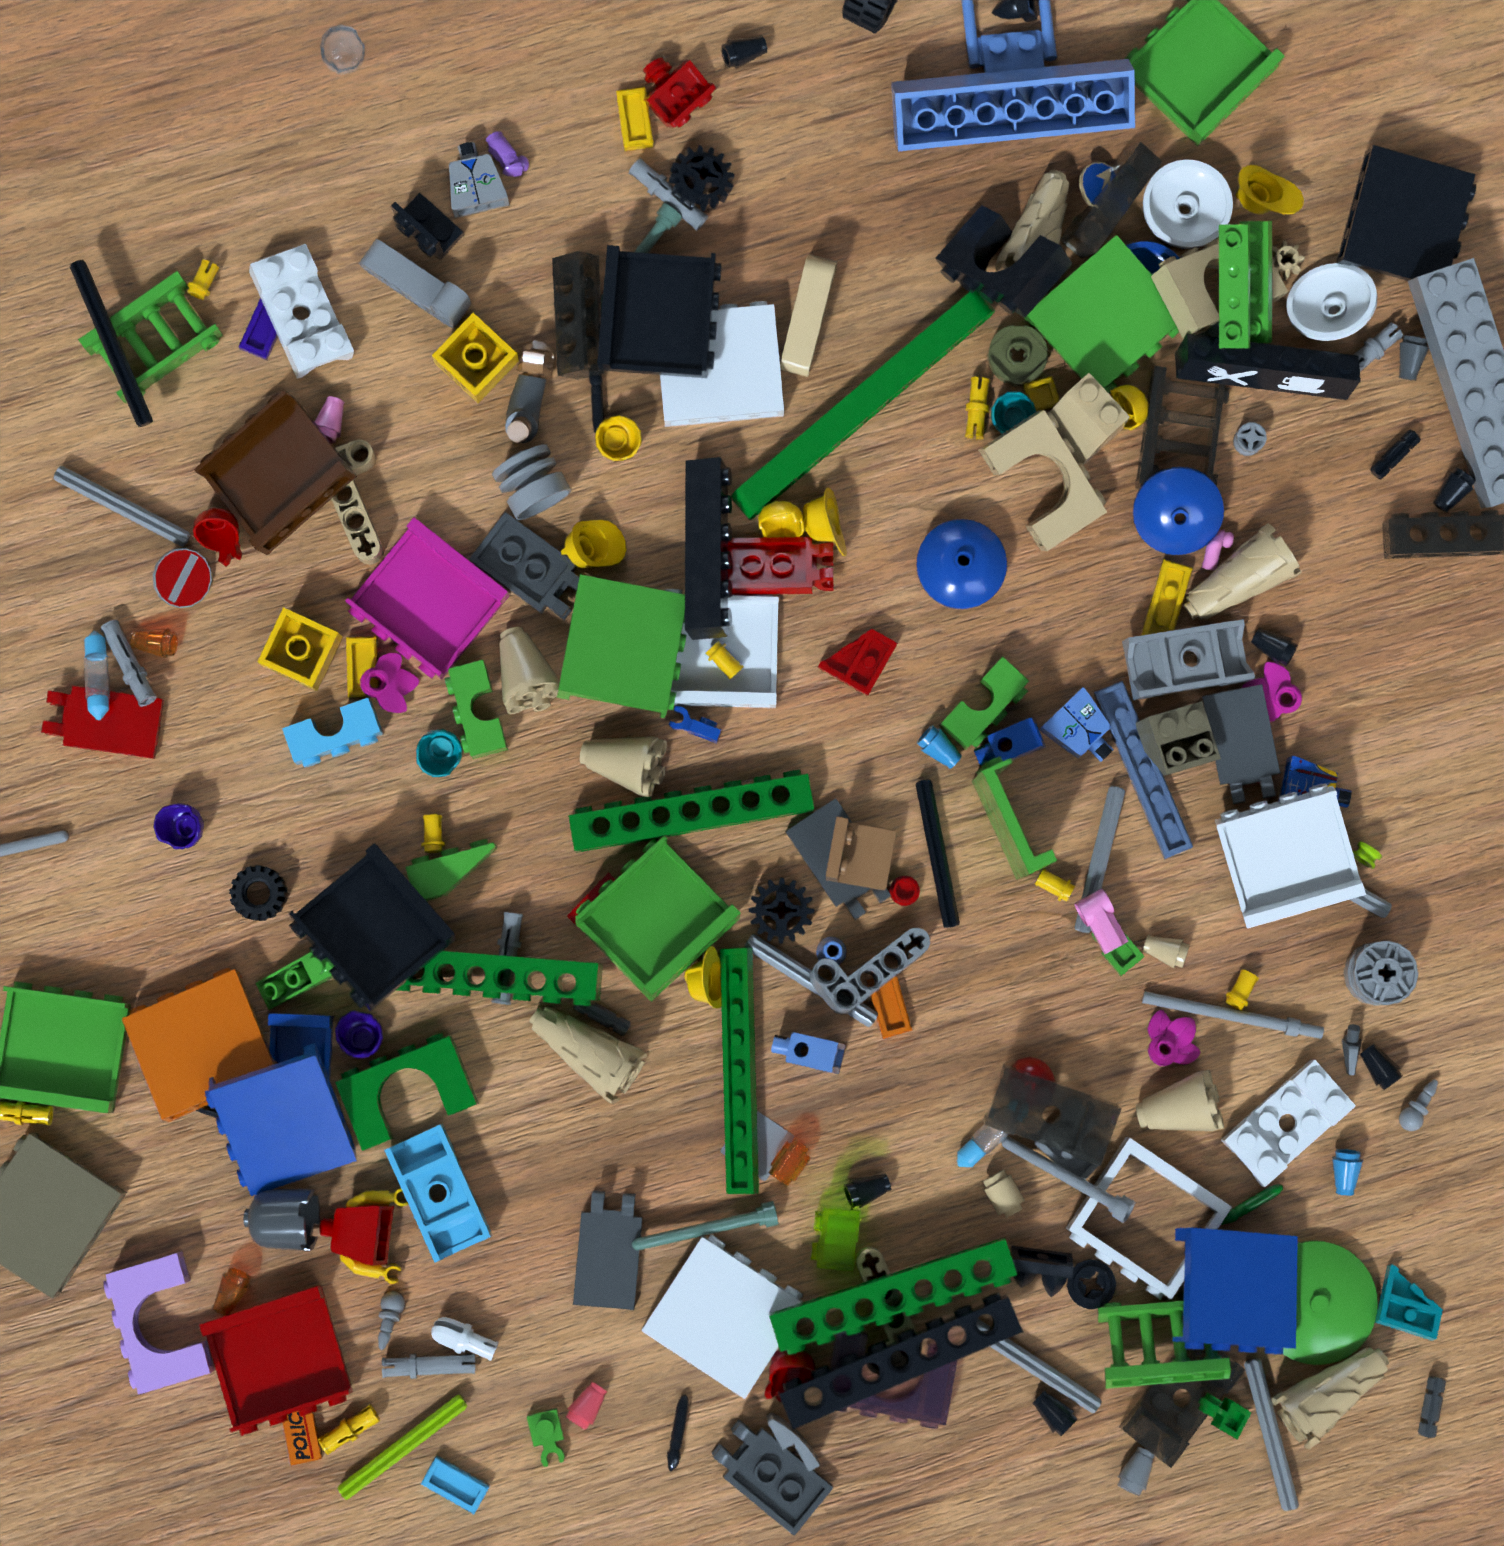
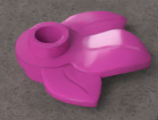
(393, 683)
(1275, 683)
(1175, 1036)

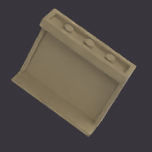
(50, 1214)

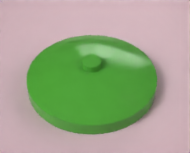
(1333, 1303)

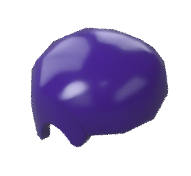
(179, 825)
(359, 1034)

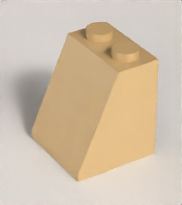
(1088, 418)

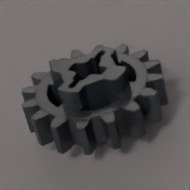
(701, 164)
(781, 924)

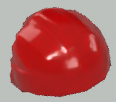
(219, 532)
(786, 1367)

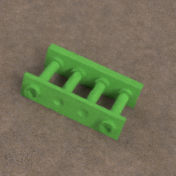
(1245, 283)
(148, 308)
(1151, 1370)

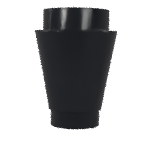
(743, 50)
(1454, 489)
(1275, 646)
(1381, 1067)
(866, 1189)
(1055, 1413)

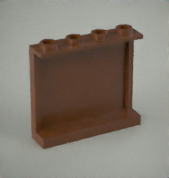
(275, 471)

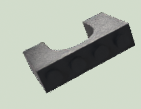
(1014, 288)

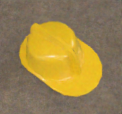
(1265, 192)
(823, 520)
(595, 544)
(704, 979)

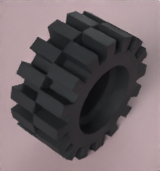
(241, 885)

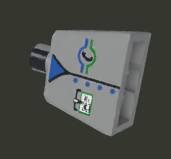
(475, 183)

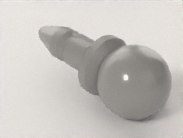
(1412, 1116)
(391, 1305)

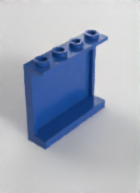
(282, 1122)
(1239, 1290)

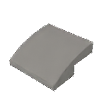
(788, 1436)

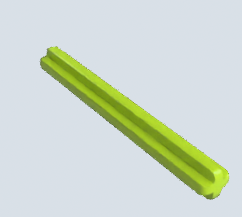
(402, 1447)

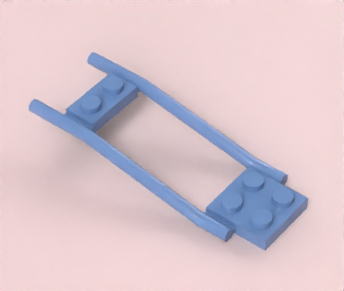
(1010, 49)

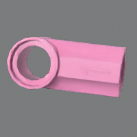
(1097, 913)

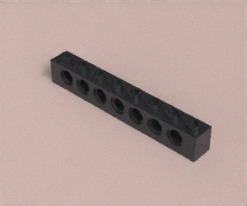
(1004, 1326)

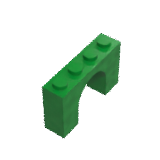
(363, 1089)

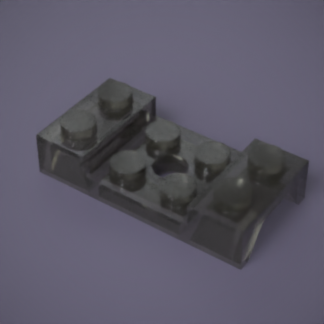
(1083, 1120)
(1168, 1427)

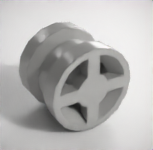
(1252, 434)

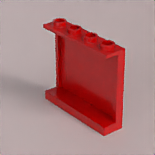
(278, 1360)

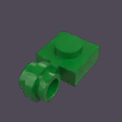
(1227, 1414)

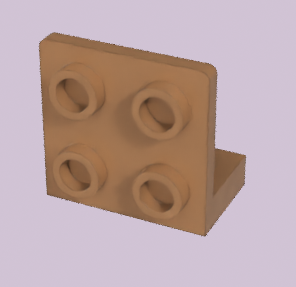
(860, 855)

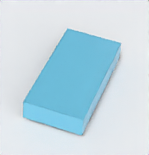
(455, 1484)

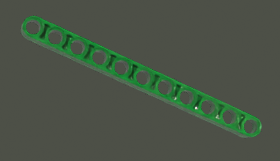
(862, 404)

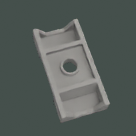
(1158, 666)

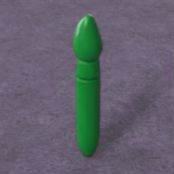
(1253, 1203)

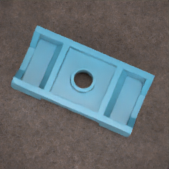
(445, 1224)

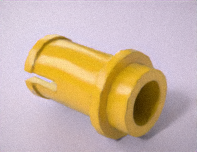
(202, 281)
(724, 659)
(432, 834)
(1055, 885)
(1241, 990)

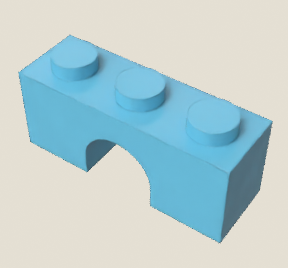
(359, 726)

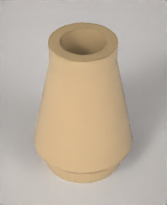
(1168, 950)

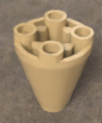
(525, 673)
(627, 761)
(1183, 1106)

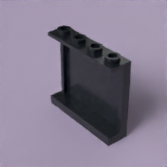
(1405, 215)
(658, 313)
(372, 929)

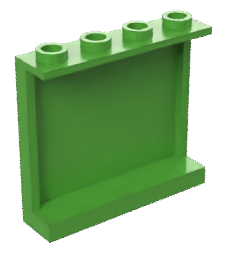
(1201, 66)
(1105, 316)
(623, 645)
(1005, 822)
(655, 918)
(61, 1047)

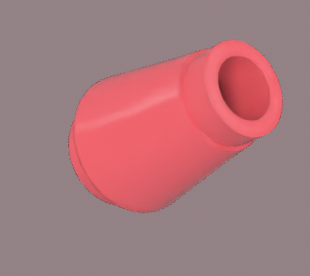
(586, 1406)

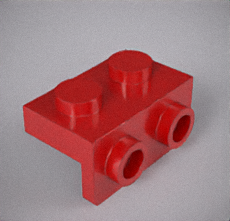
(680, 95)

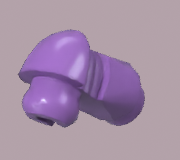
(506, 155)

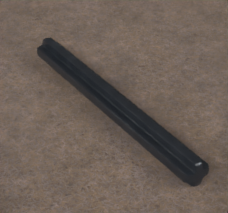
(111, 343)

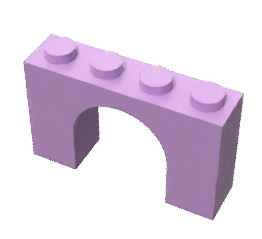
(152, 1366)

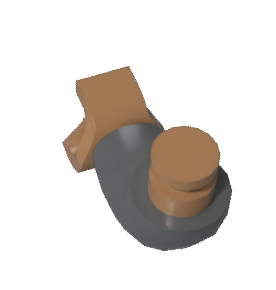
(527, 395)

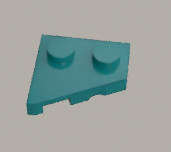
(1406, 1307)

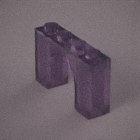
(926, 1402)

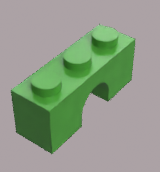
(468, 684)
(968, 725)

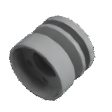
(534, 487)
(1373, 989)

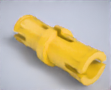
(977, 408)
(26, 1113)
(348, 1429)

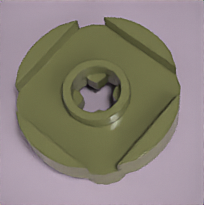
(1000, 354)

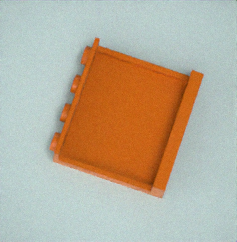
(194, 1038)

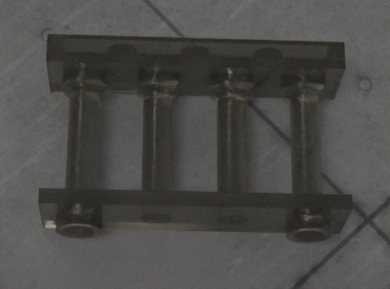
(1157, 414)

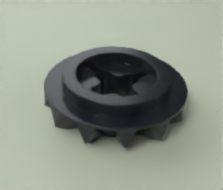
(1105, 1280)

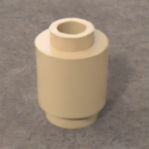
(1003, 1194)

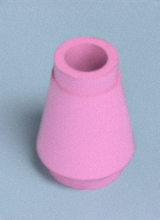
(330, 418)

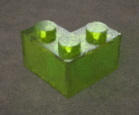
(836, 1238)

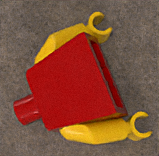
(363, 1233)

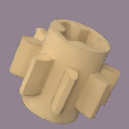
(1292, 254)

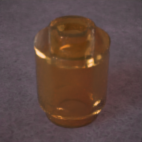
(789, 1162)

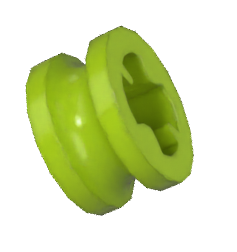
(1366, 855)

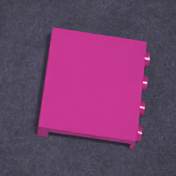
(427, 600)

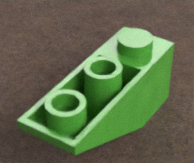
(441, 875)
(293, 980)

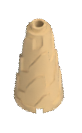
(1041, 216)
(1249, 571)
(590, 1052)
(1320, 1401)

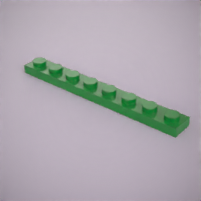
(739, 1071)

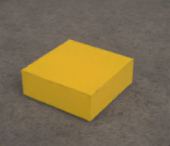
(1042, 393)

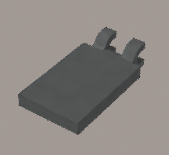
(526, 565)
(1243, 740)
(813, 841)
(606, 1256)
(772, 1477)

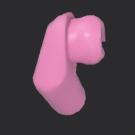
(1213, 549)

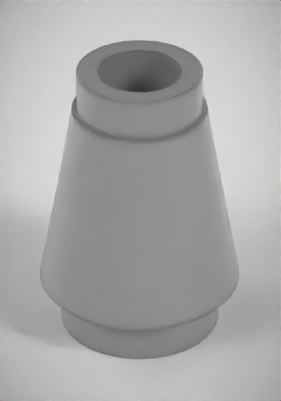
(1136, 1472)

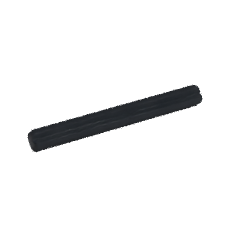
(937, 853)

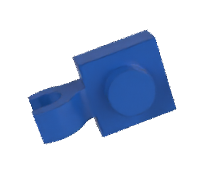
(703, 728)

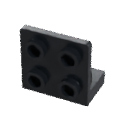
(427, 225)

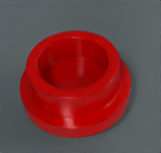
(657, 71)
(904, 890)

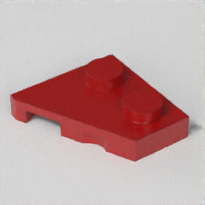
(860, 661)

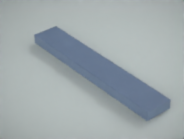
(1143, 773)

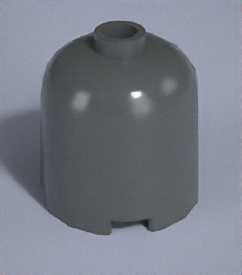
(284, 1219)

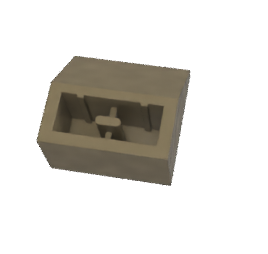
(1178, 739)

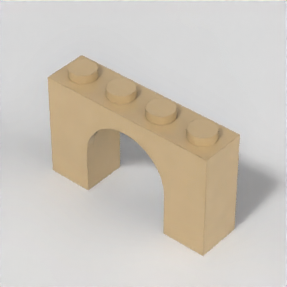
(1184, 291)
(1078, 502)

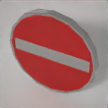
(182, 577)

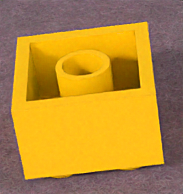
(475, 358)
(300, 649)

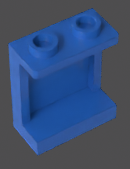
(294, 1031)

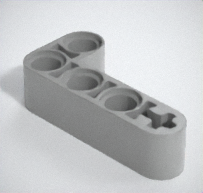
(439, 299)
(875, 967)

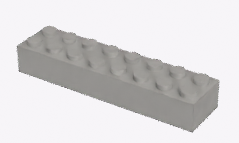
(1469, 368)

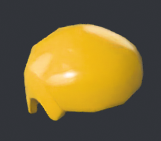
(1133, 403)
(618, 438)
(781, 520)

